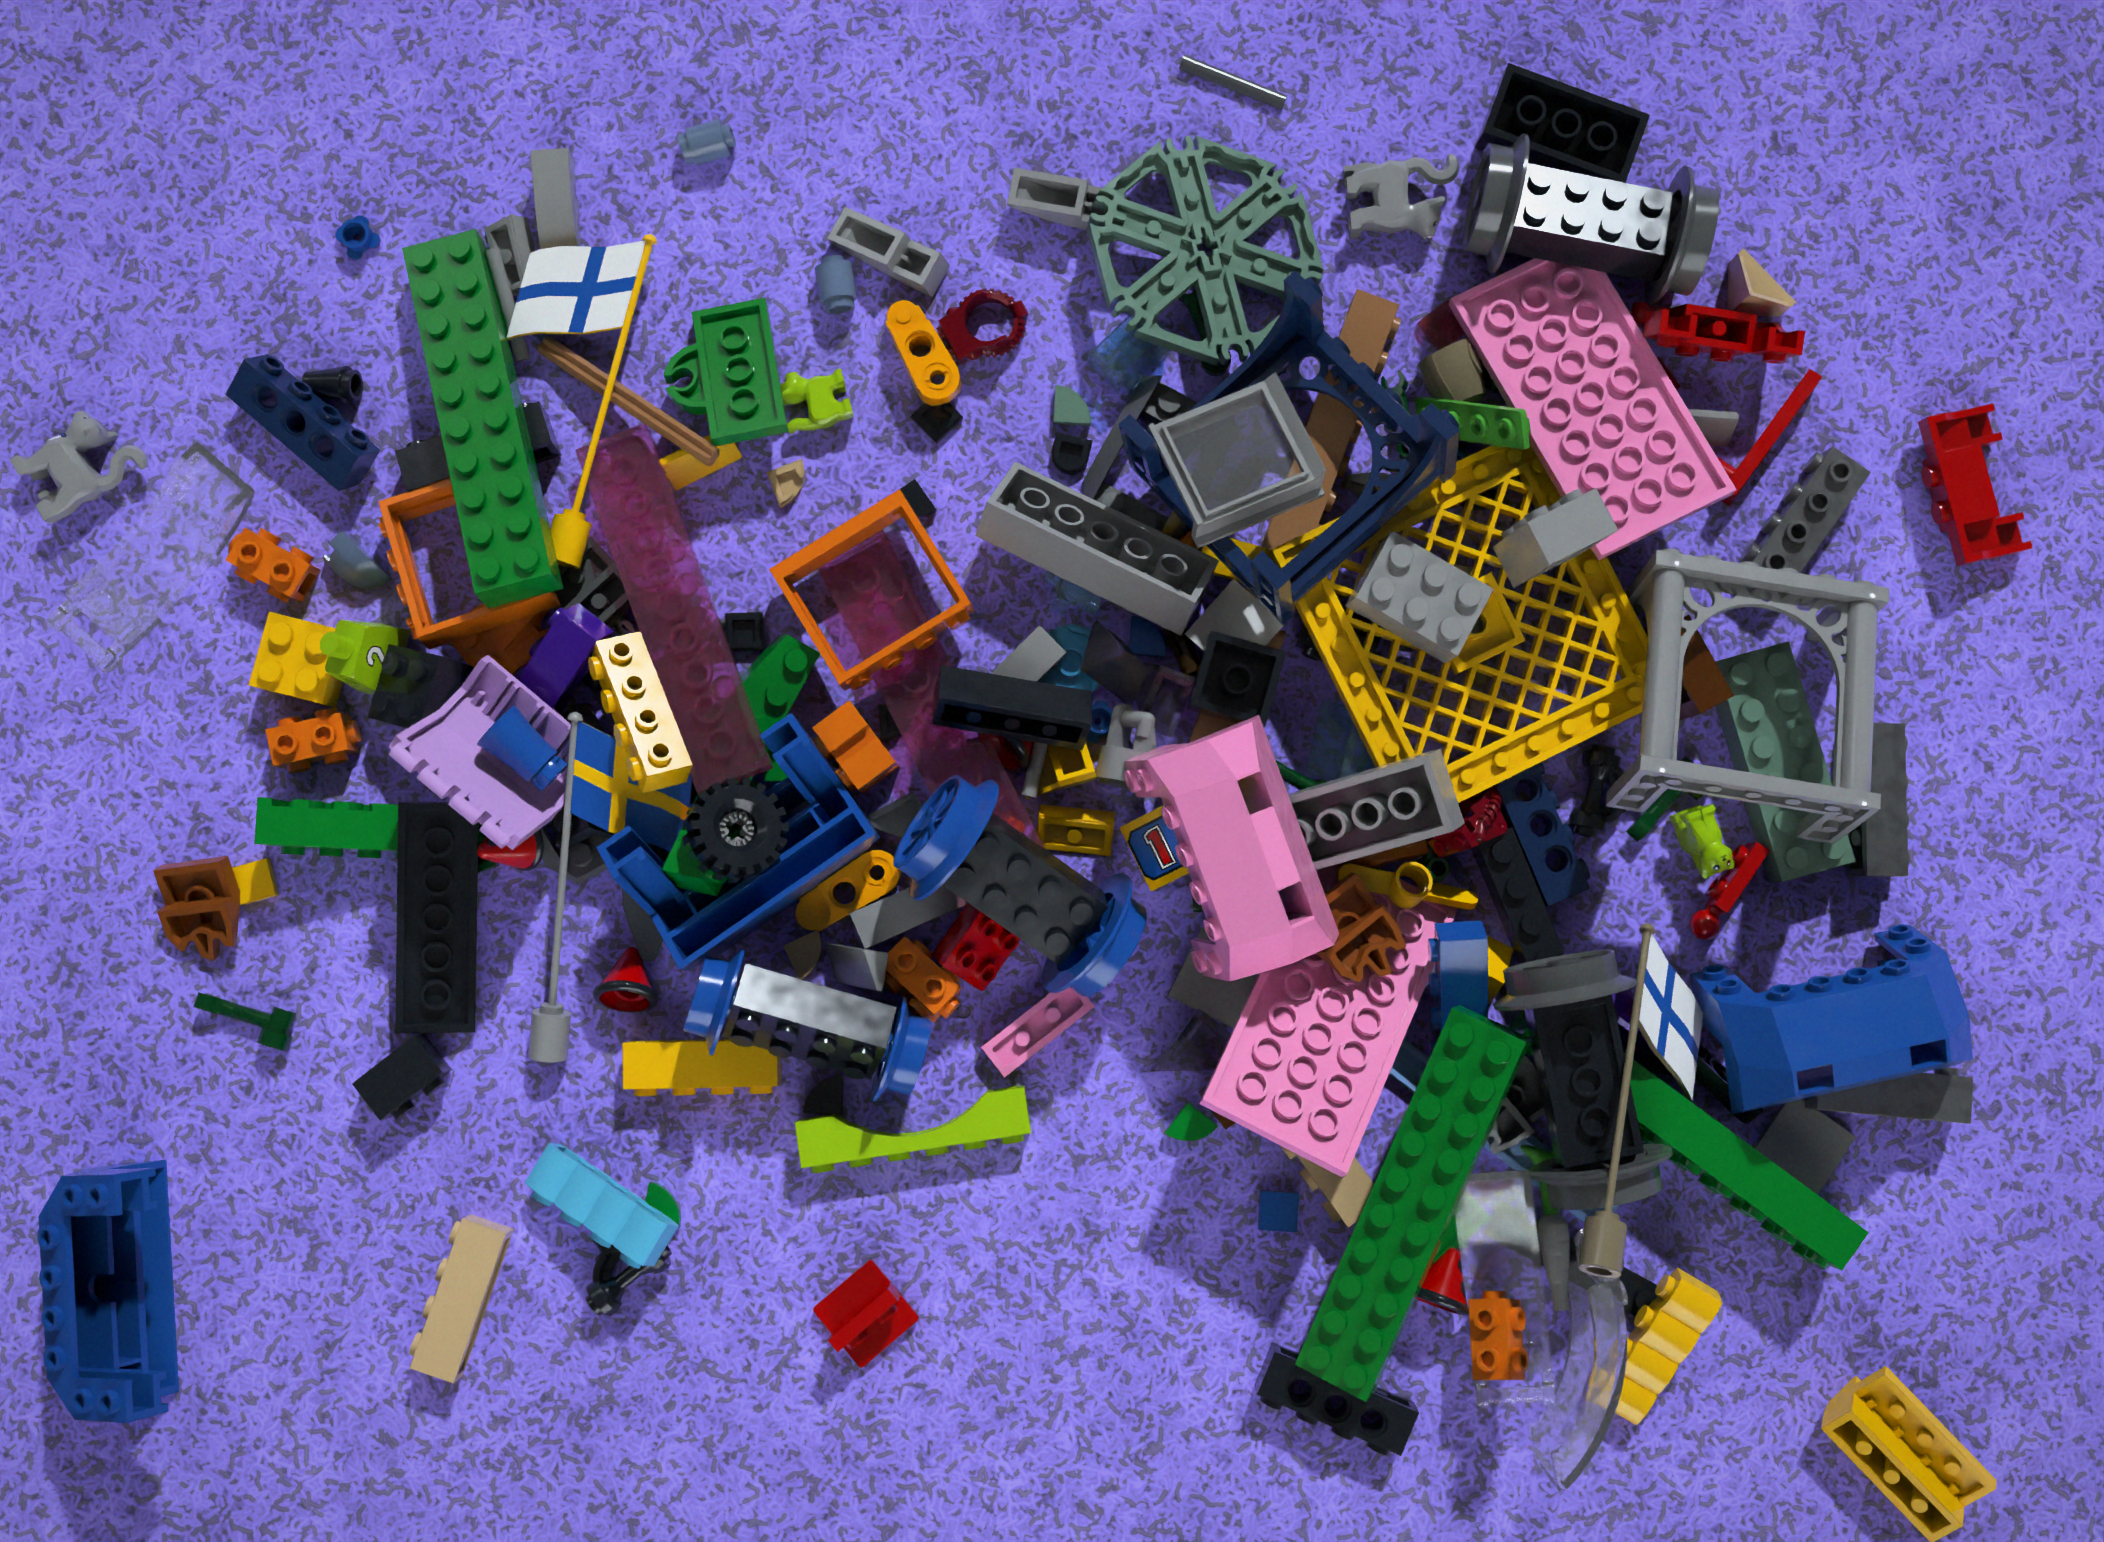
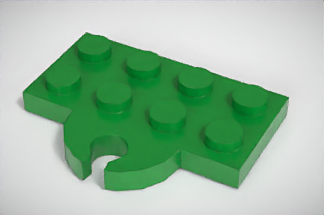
(731, 373)

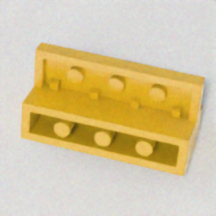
(1906, 1452)

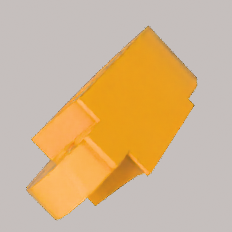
(911, 328)
(822, 909)

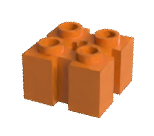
(855, 747)

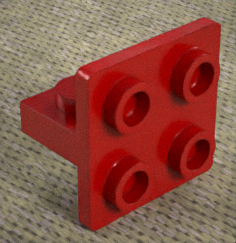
(975, 947)
(865, 1314)

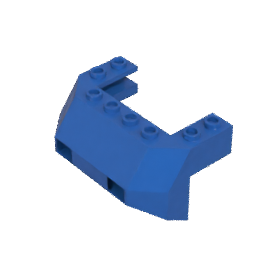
(822, 838)
(1839, 1027)
(109, 1292)

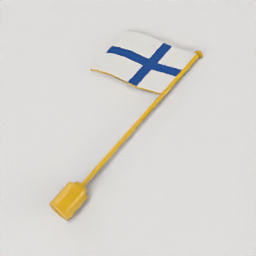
(581, 294)

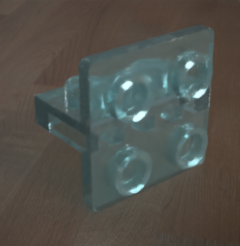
(1336, 745)

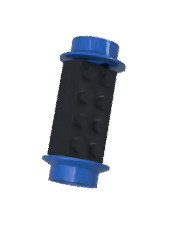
(809, 1024)

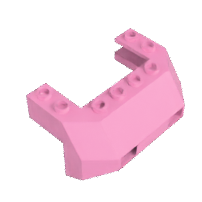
(1239, 849)

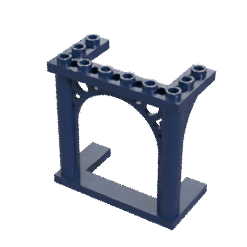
(1428, 436)

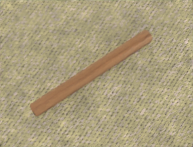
(629, 401)

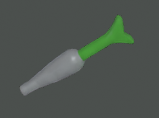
(1553, 1238)

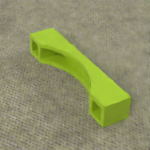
(835, 1139)

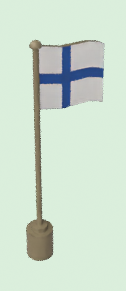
(1672, 1027)

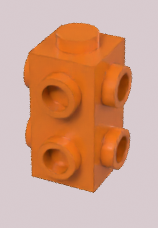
(261, 558)
(325, 738)
(928, 987)
(1497, 1337)

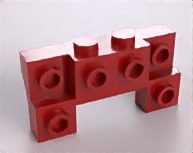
(1716, 332)
(1962, 486)

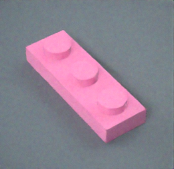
(1035, 1029)

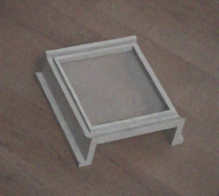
(1240, 460)

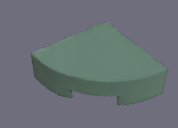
(1070, 408)

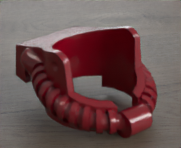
(964, 345)
(1479, 827)

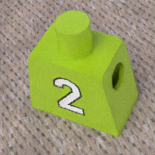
(358, 651)

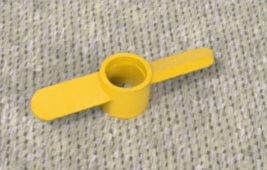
(1389, 884)

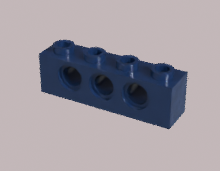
(302, 421)
(1573, 872)

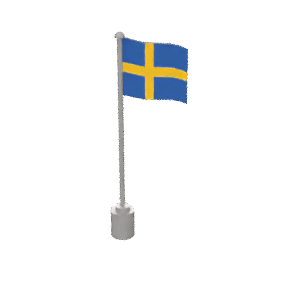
(607, 797)

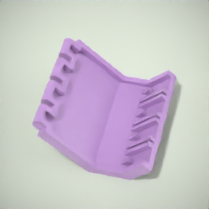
(476, 781)

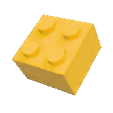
(292, 661)

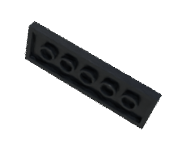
(436, 919)

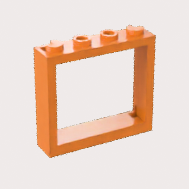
(416, 504)
(843, 539)

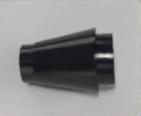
(336, 384)

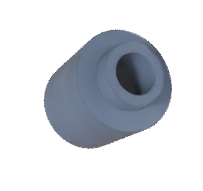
(706, 142)
(836, 284)

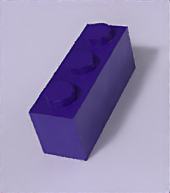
(562, 656)

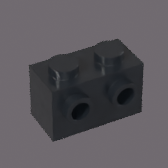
(402, 1078)

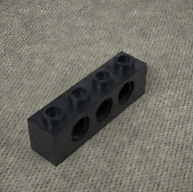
(1383, 1436)

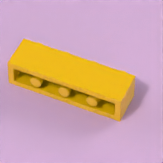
(688, 1066)

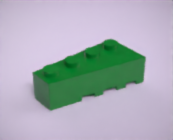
(777, 678)
(327, 827)

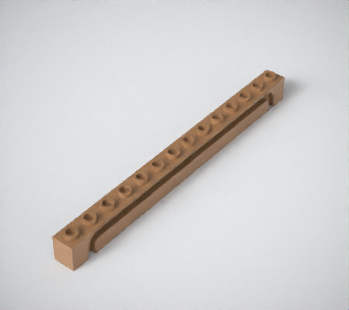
(1330, 428)

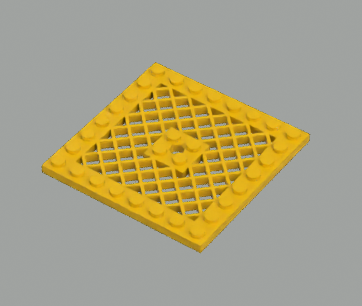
(1550, 734)

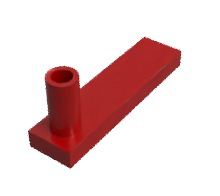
(1771, 434)

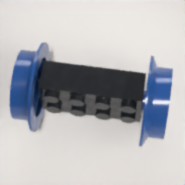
(1021, 886)

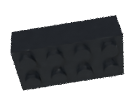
(1564, 125)

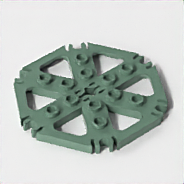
(1225, 232)

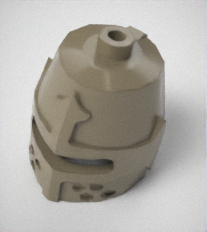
(1454, 373)

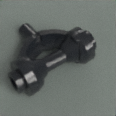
(1590, 816)
(607, 1291)

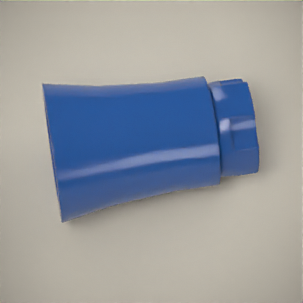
(522, 749)

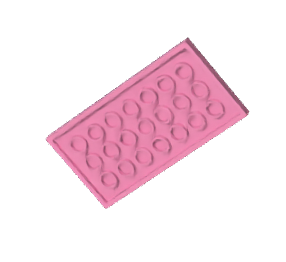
(1592, 396)
(1320, 1045)

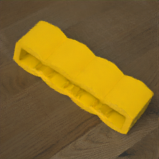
(1663, 1339)

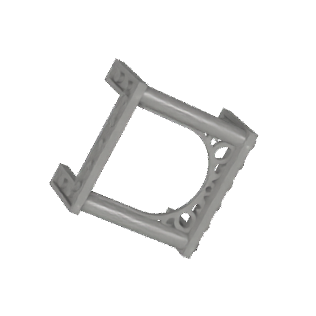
(1846, 620)

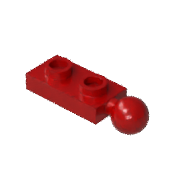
(1727, 889)

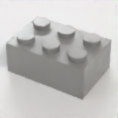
(1554, 535)
(1419, 597)

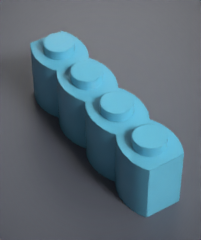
(601, 1205)

